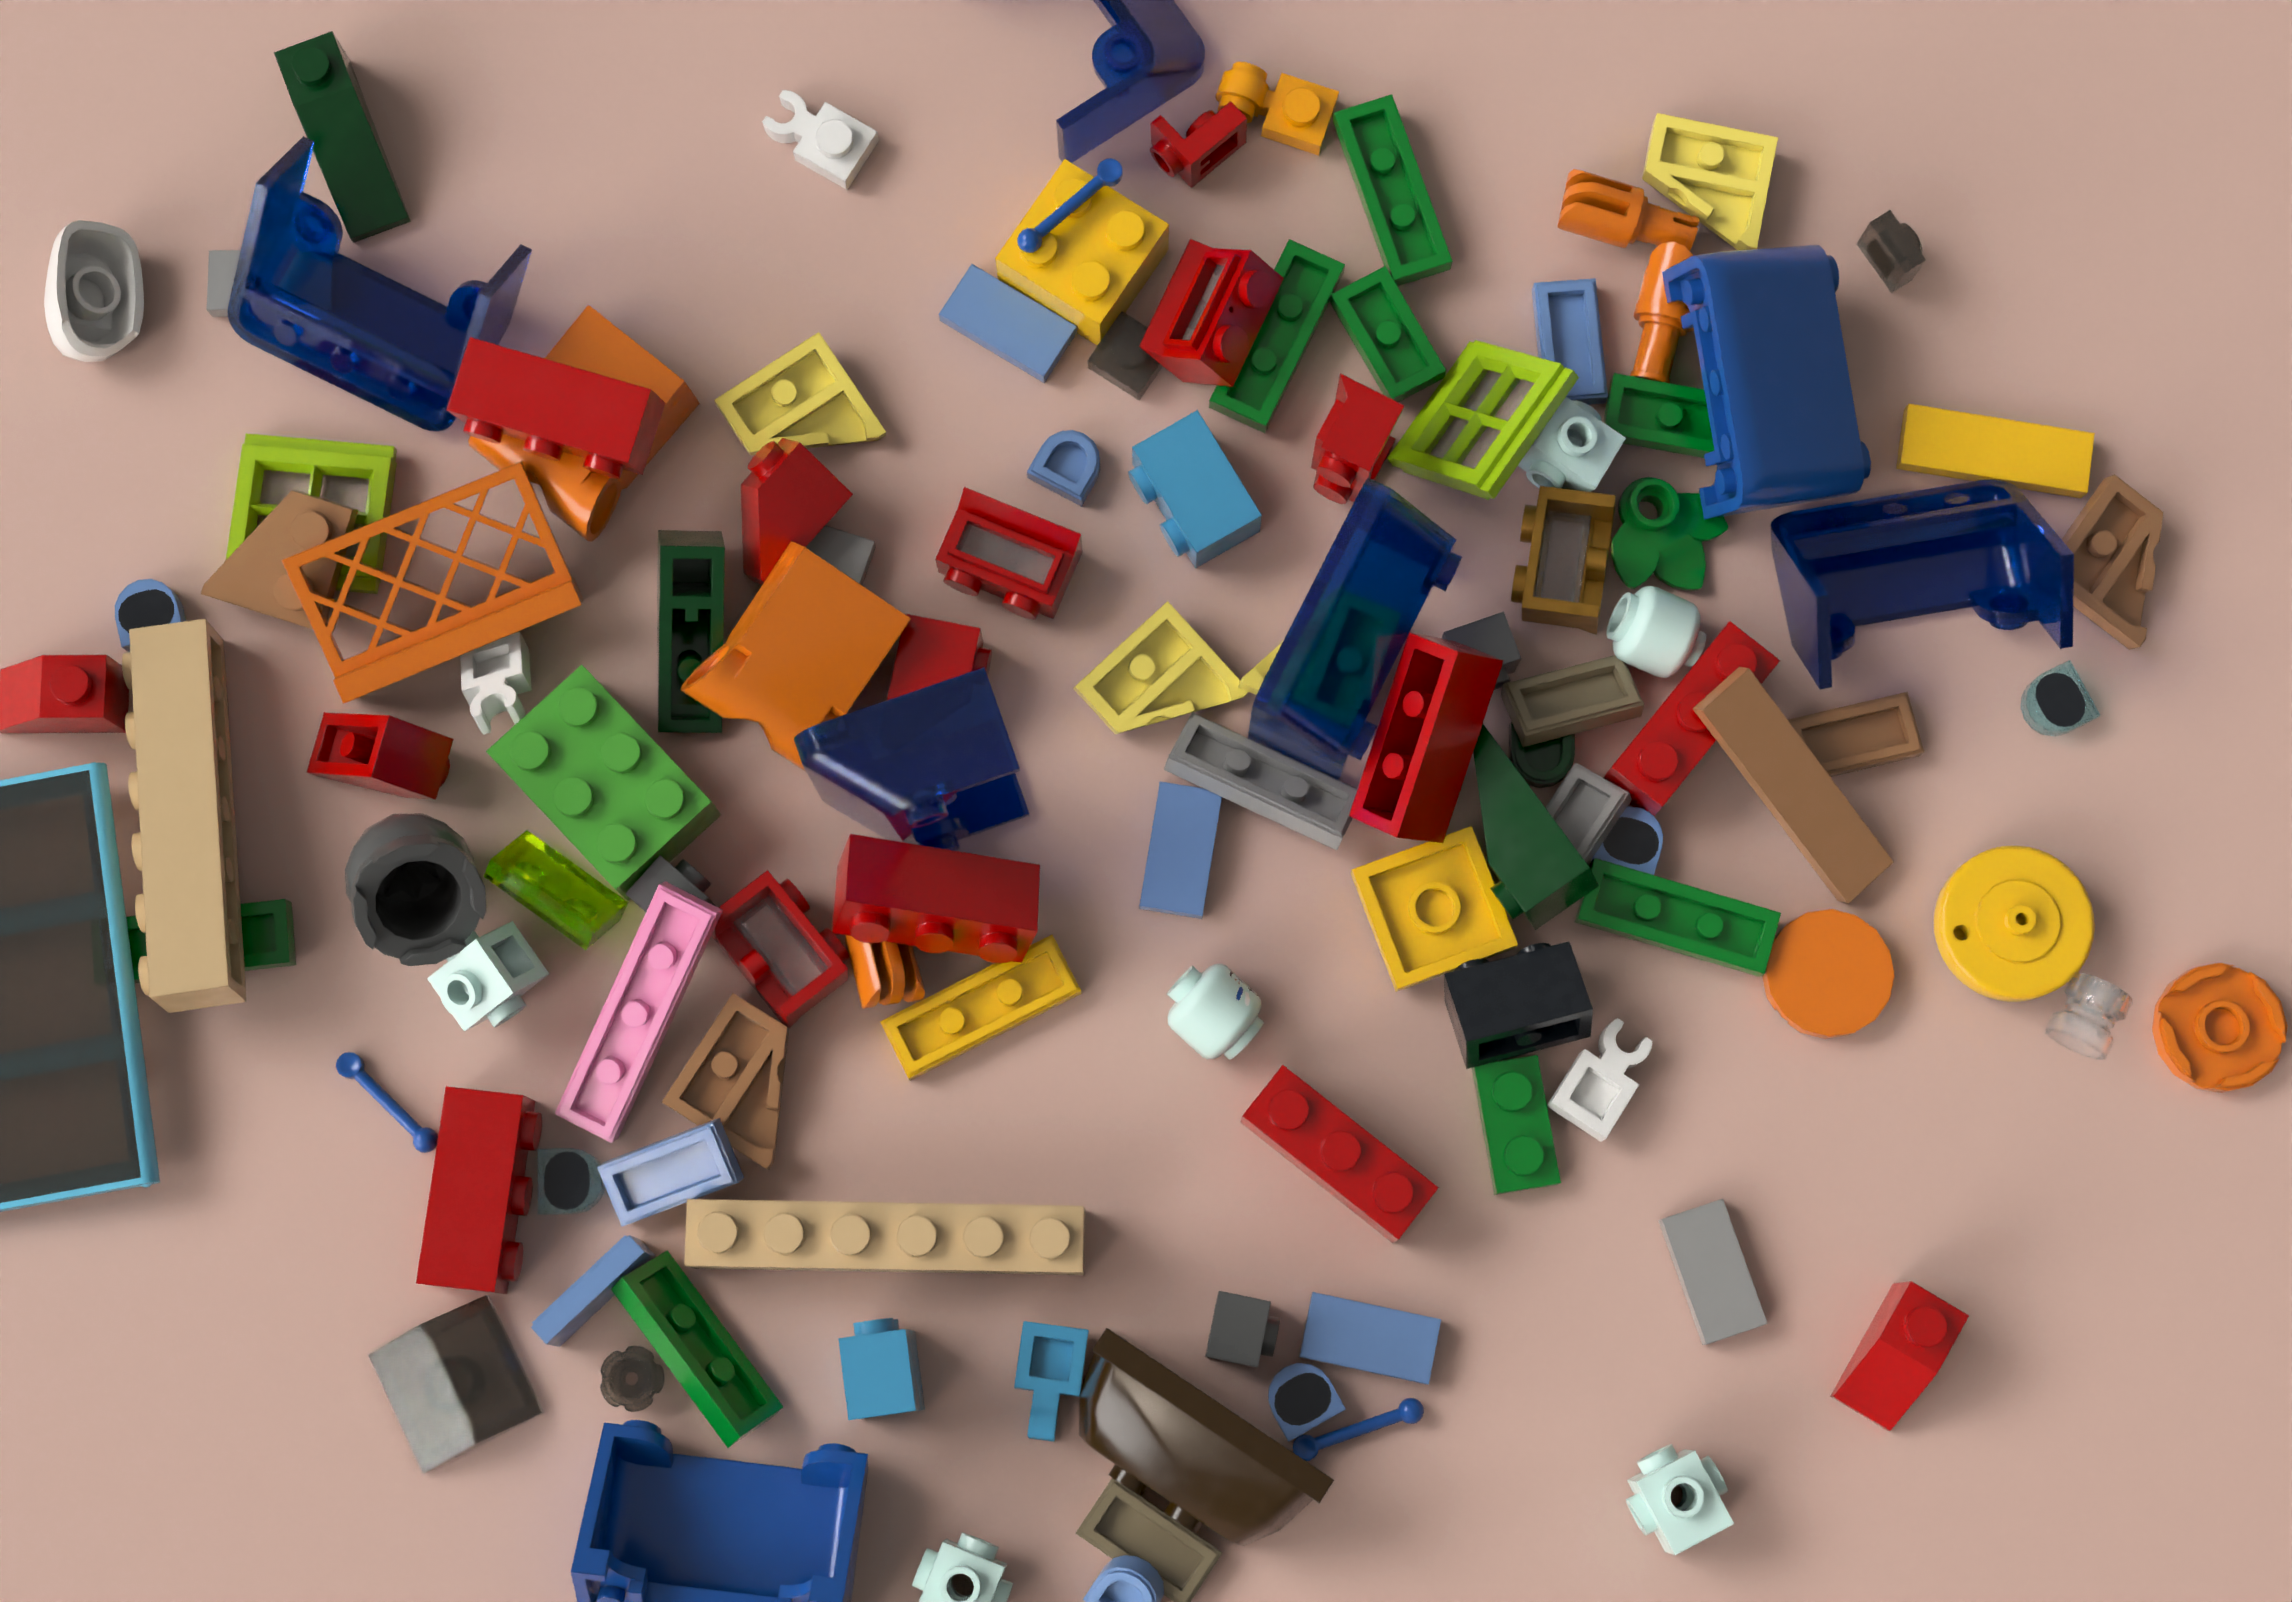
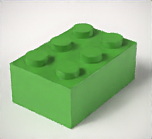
(603, 781)

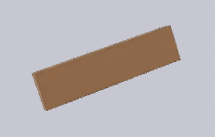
(1793, 784)

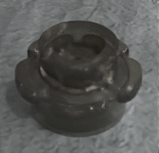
(618, 1366)

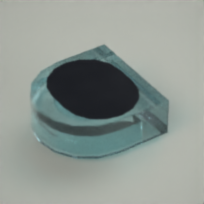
(2057, 702)
(567, 1181)

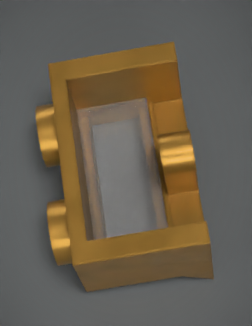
(1566, 558)

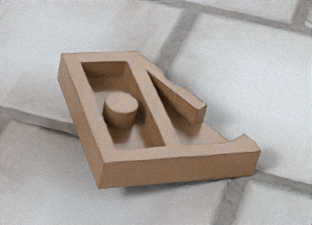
(2115, 559)
(255, 570)
(737, 1078)

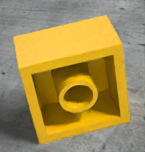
(1090, 260)

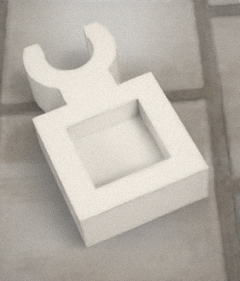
(828, 142)
(494, 678)
(1596, 1088)

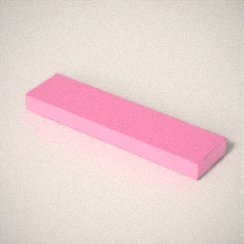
(638, 1011)

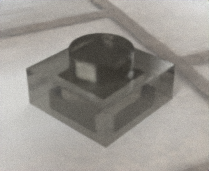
(1892, 250)
(1121, 358)

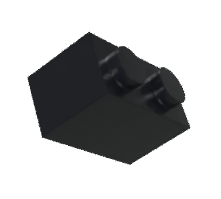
(1517, 1003)

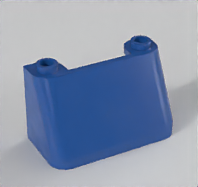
(1771, 377)
(716, 1527)

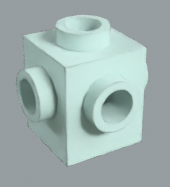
(1572, 449)
(488, 977)
(1698, 1513)
(968, 1557)

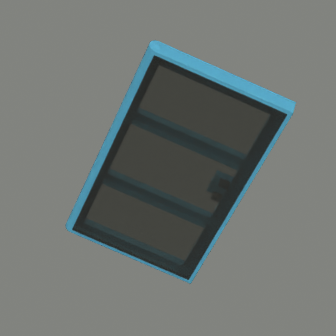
(68, 999)

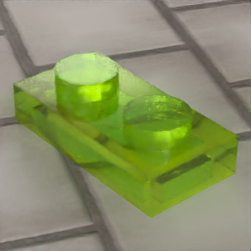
(555, 889)

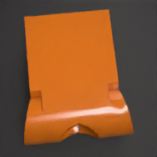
(572, 492)
(798, 651)

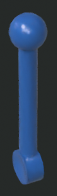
(1108, 174)
(352, 1067)
(1409, 1411)

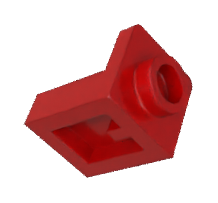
(1206, 145)

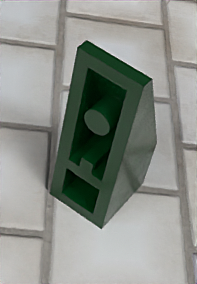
(344, 135)
(688, 623)
(1524, 844)

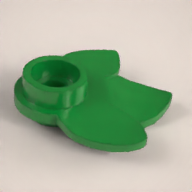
(1663, 545)

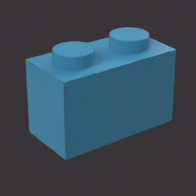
(1194, 489)
(881, 1370)

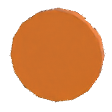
(1828, 974)
(2219, 1027)

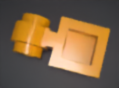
(1294, 113)

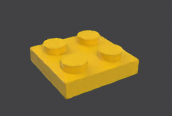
(1433, 908)

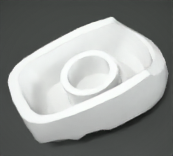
(93, 291)

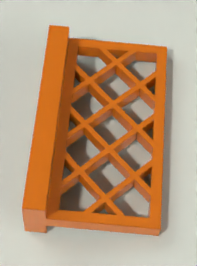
(451, 635)

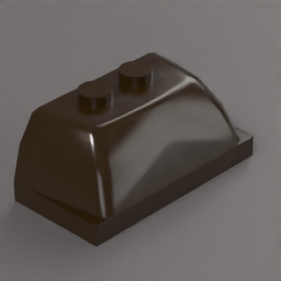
(1190, 1448)

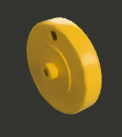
(2014, 923)

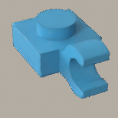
(1051, 1366)

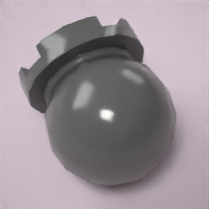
(414, 889)

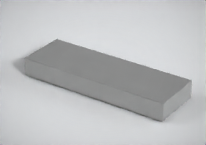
(1262, 780)

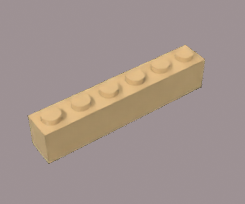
(184, 817)
(885, 1237)

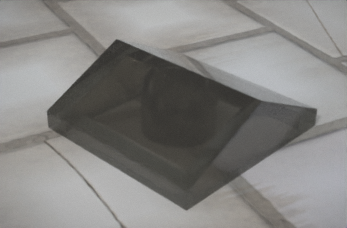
(455, 1383)

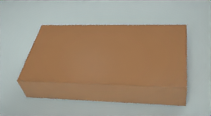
(1861, 734)

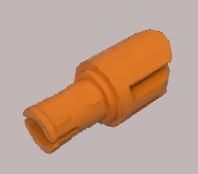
(1620, 213)
(1658, 318)
(885, 972)

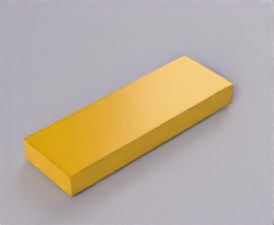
(1995, 449)
(980, 1008)

